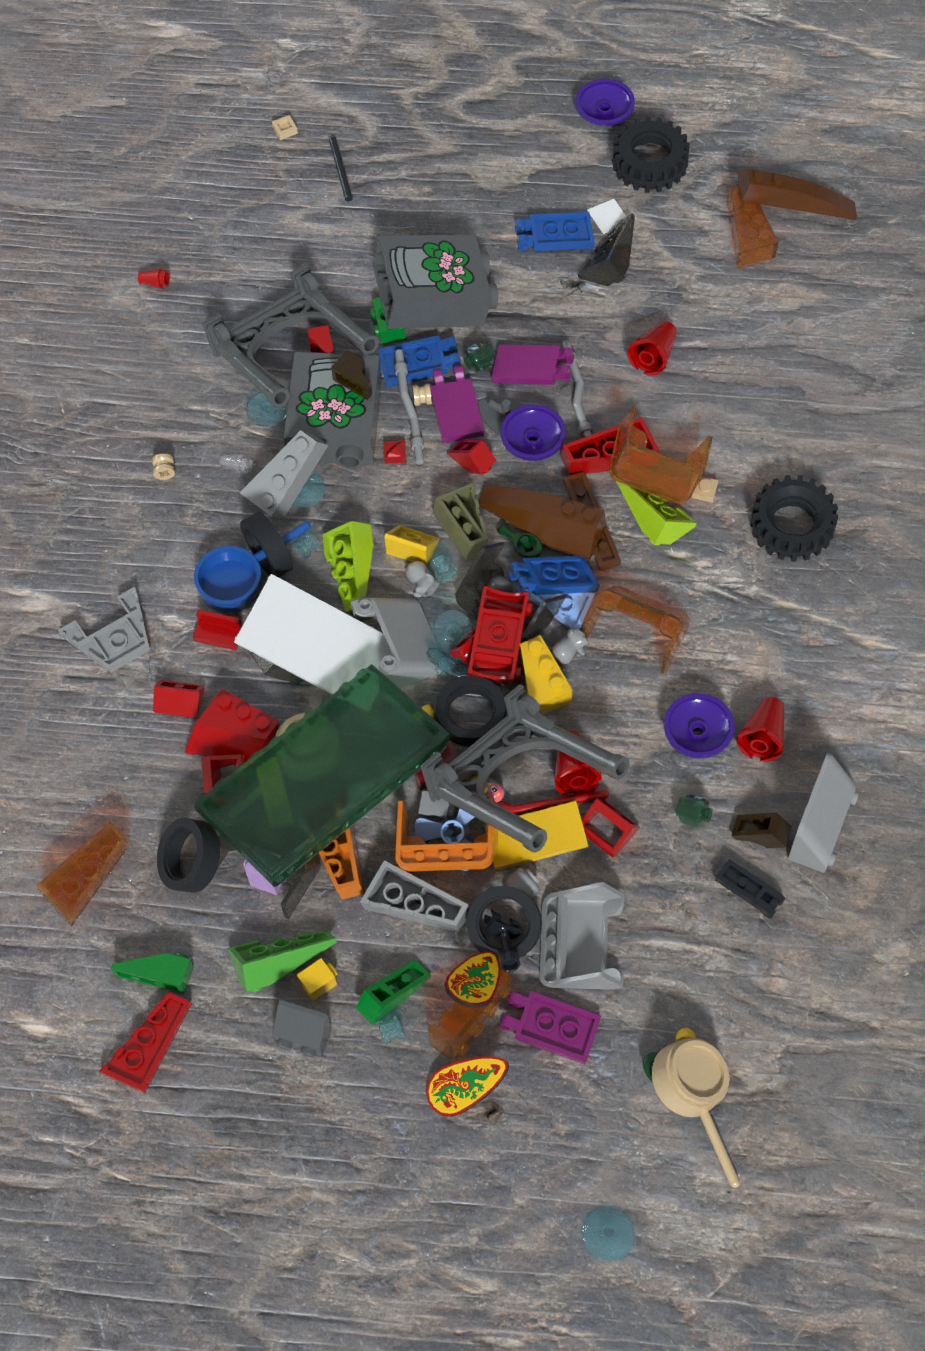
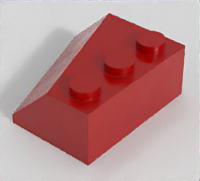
(231, 728)

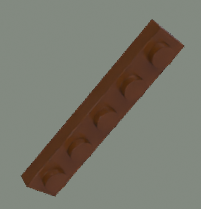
(580, 491)

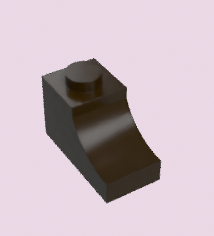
(350, 372)
(763, 829)

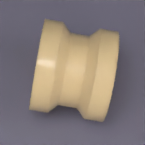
(422, 394)
(163, 466)

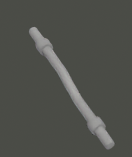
(584, 426)
(416, 442)

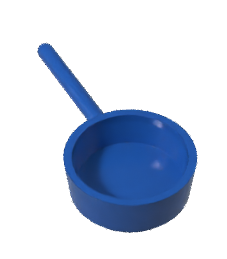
(231, 575)

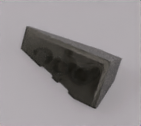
(612, 255)

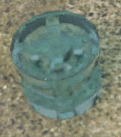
(306, 545)
(442, 567)
(390, 1029)

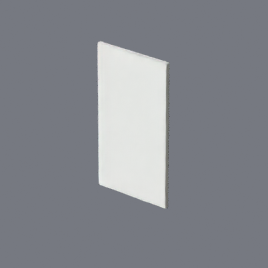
(309, 636)

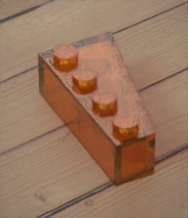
(751, 230)
(82, 874)
(464, 1022)

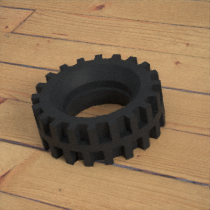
(645, 173)
(795, 494)

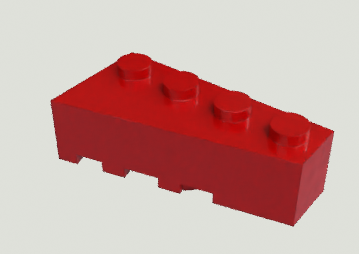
(595, 451)

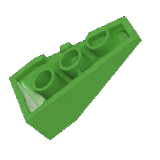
(267, 963)

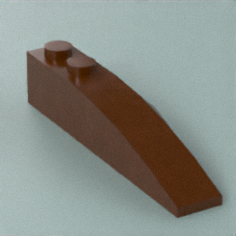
(792, 194)
(552, 519)

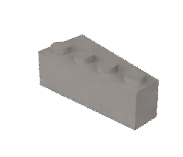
(285, 475)
(412, 899)

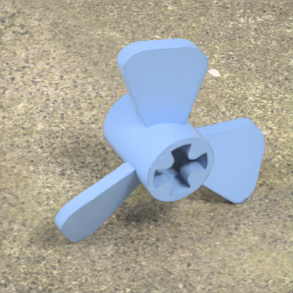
(430, 829)

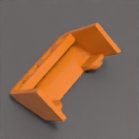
(416, 855)

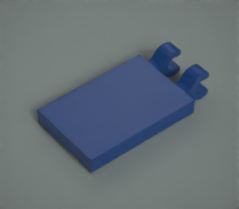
(555, 231)
(421, 358)
(554, 575)

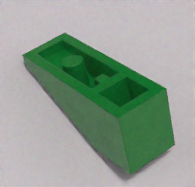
(161, 971)
(391, 991)

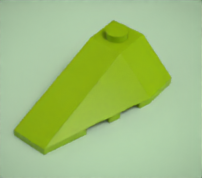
(655, 517)
(350, 554)

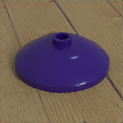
(605, 102)
(536, 424)
(701, 714)

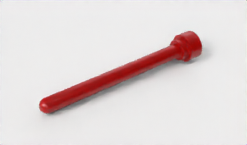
(544, 804)

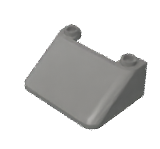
(406, 635)
(824, 817)
(577, 937)

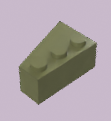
(461, 520)

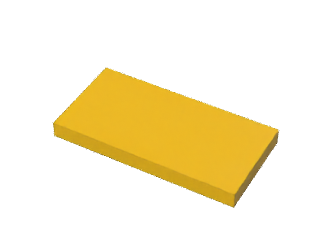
(563, 832)

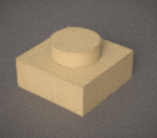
(284, 127)
(706, 489)

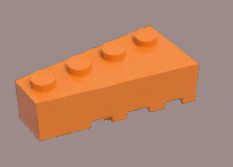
(343, 865)

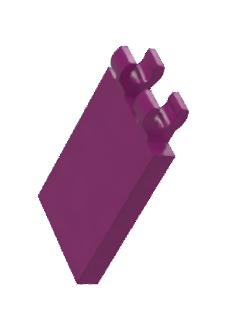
(531, 364)
(456, 407)
(552, 1025)

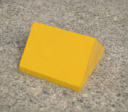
(410, 544)

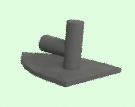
(495, 410)

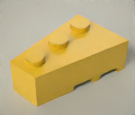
(543, 676)

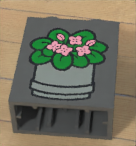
(433, 281)
(333, 411)

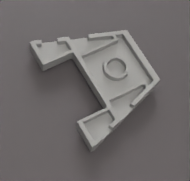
(116, 642)

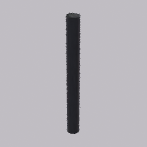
(340, 169)

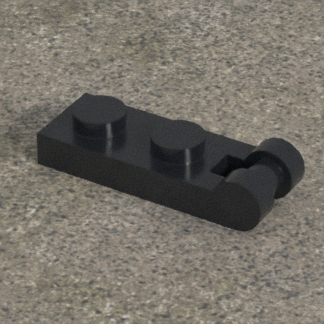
(749, 888)

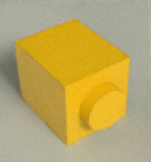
(317, 979)

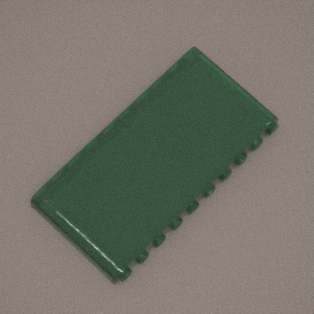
(322, 774)

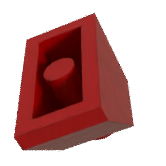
(473, 456)

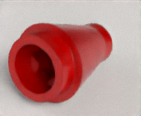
(157, 278)

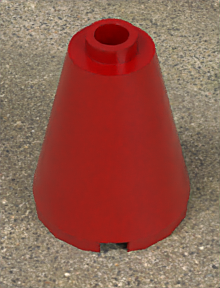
(653, 348)
(764, 731)
(574, 775)

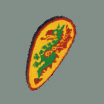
(474, 980)
(464, 1084)

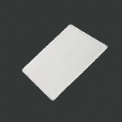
(606, 215)

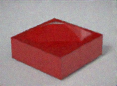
(394, 452)

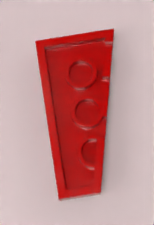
(143, 1053)

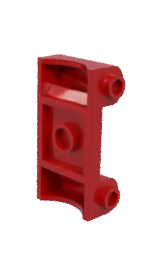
(499, 635)

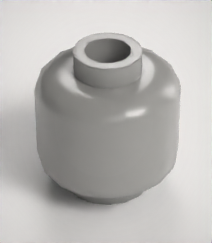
(524, 881)

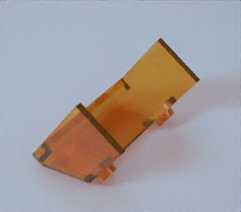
(653, 471)
(669, 620)

